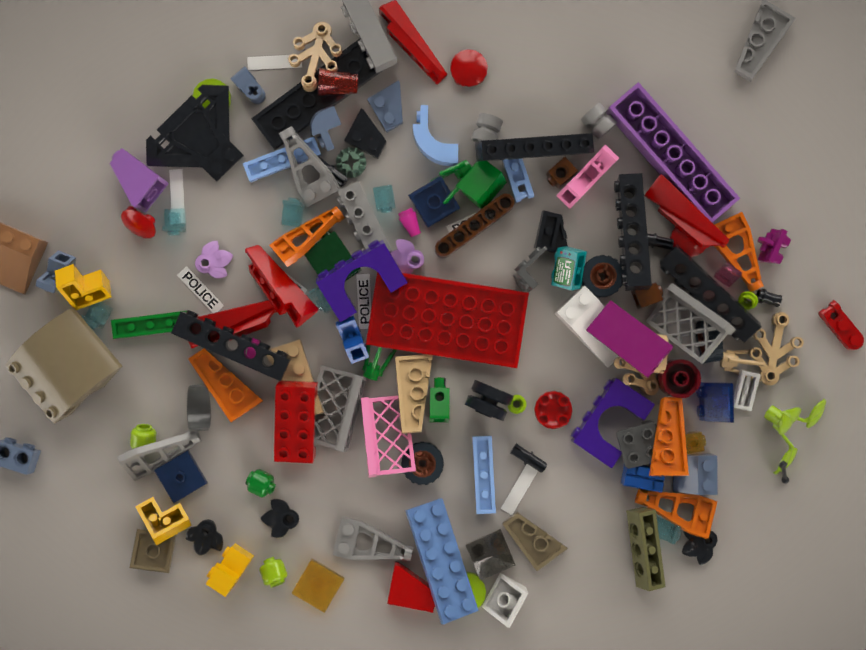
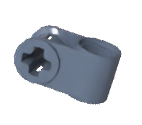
(247, 84)

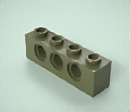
(645, 548)

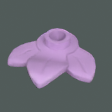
(403, 255)
(216, 258)

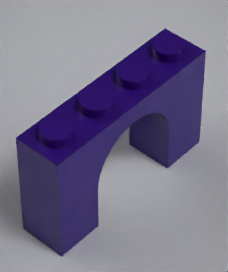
(333, 281)
(588, 434)

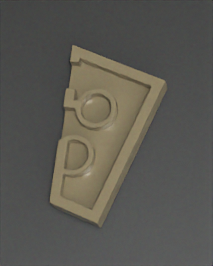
(533, 541)

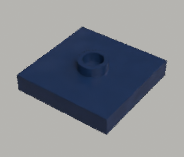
(429, 202)
(181, 476)

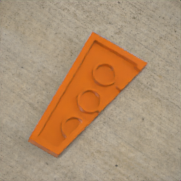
(669, 447)

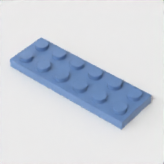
(441, 561)

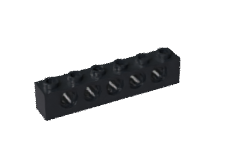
(534, 147)
(634, 184)
(676, 256)
(183, 329)

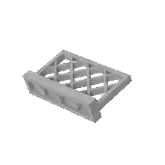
(701, 312)
(350, 408)

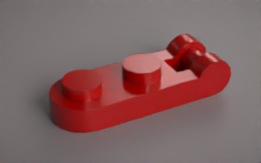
(842, 326)

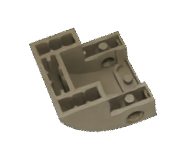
(63, 365)

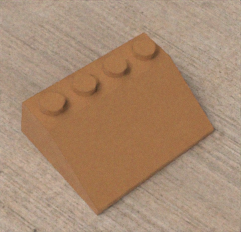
(19, 257)

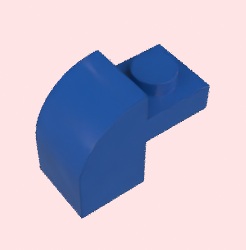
(352, 340)

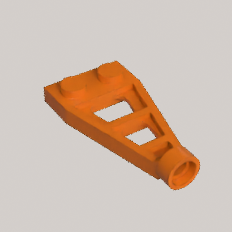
(735, 226)
(289, 252)
(702, 513)

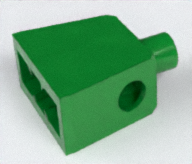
(439, 409)

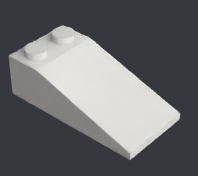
(578, 315)

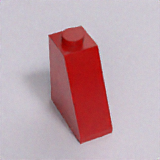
(410, 590)

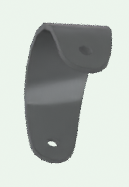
(198, 408)

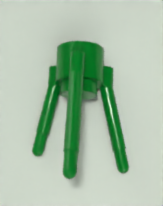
(459, 171)
(373, 370)

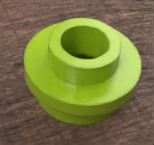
(748, 305)
(521, 408)

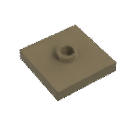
(149, 556)

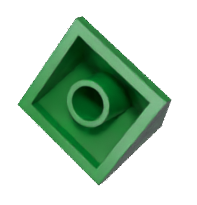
(482, 183)

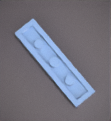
(277, 161)
(484, 474)

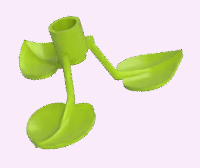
(783, 421)

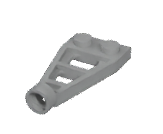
(312, 191)
(138, 467)
(347, 537)

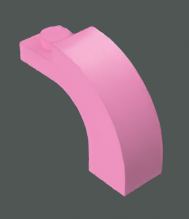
(587, 176)

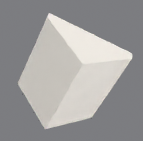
(505, 599)

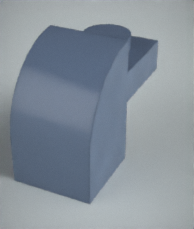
(323, 121)
(55, 262)

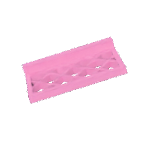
(371, 439)

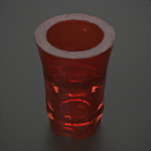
(337, 82)

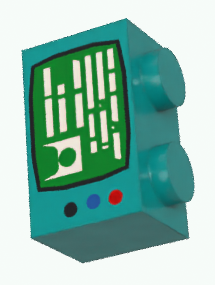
(568, 268)

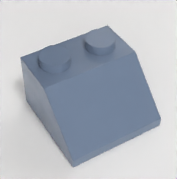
(701, 477)

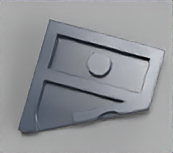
(388, 106)

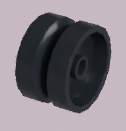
(488, 401)

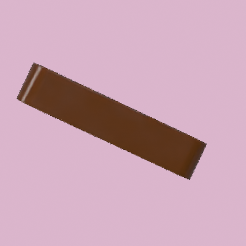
(480, 218)

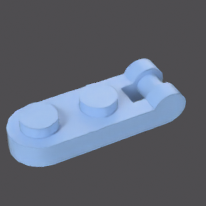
(517, 177)

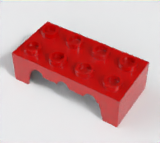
(295, 421)

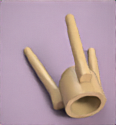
(729, 361)

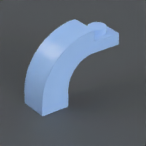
(435, 151)

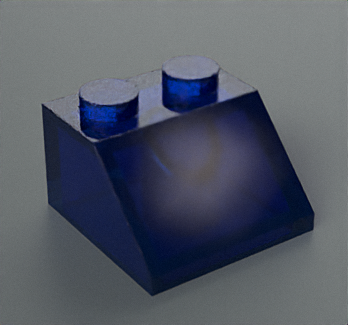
(716, 402)

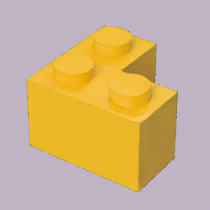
(82, 290)
(162, 524)
(227, 573)

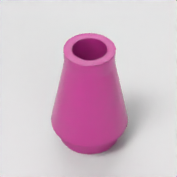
(409, 221)

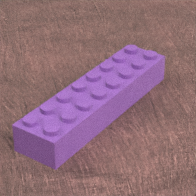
(671, 152)

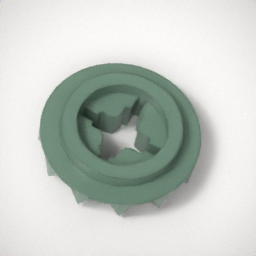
(358, 167)

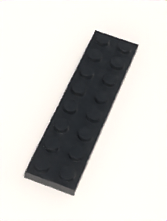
(299, 106)

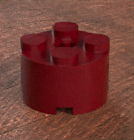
(686, 386)

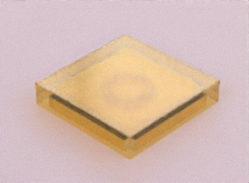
(318, 585)

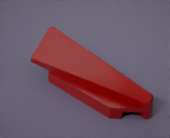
(409, 39)
(685, 215)
(279, 287)
(241, 319)

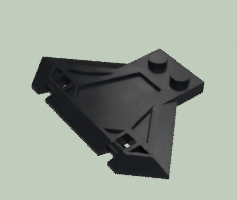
(197, 135)

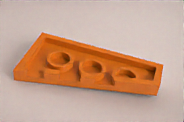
(224, 386)

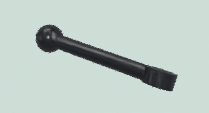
(785, 479)

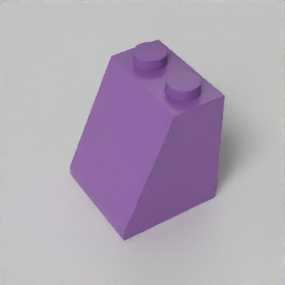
(137, 180)

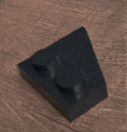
(365, 135)
(551, 232)

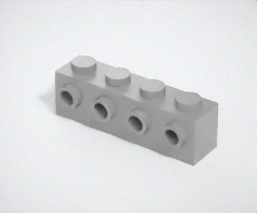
(370, 34)
(361, 215)

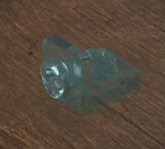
(384, 198)
(292, 212)
(174, 221)
(322, 302)
(97, 315)
(668, 531)

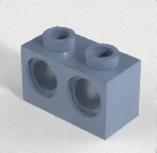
(15, 459)

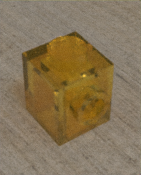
(695, 442)

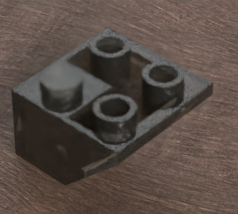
(490, 554)

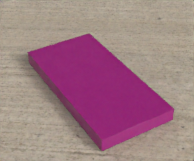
(629, 339)

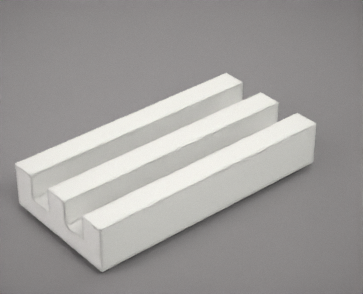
(756, 376)

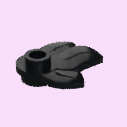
(278, 518)
(205, 540)
(698, 547)

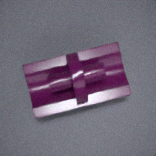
(771, 245)

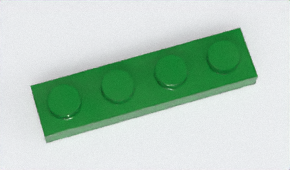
(144, 325)

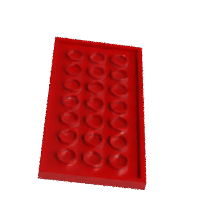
(449, 320)

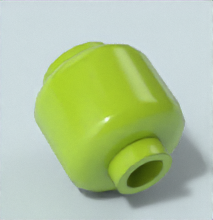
(142, 435)
(273, 572)

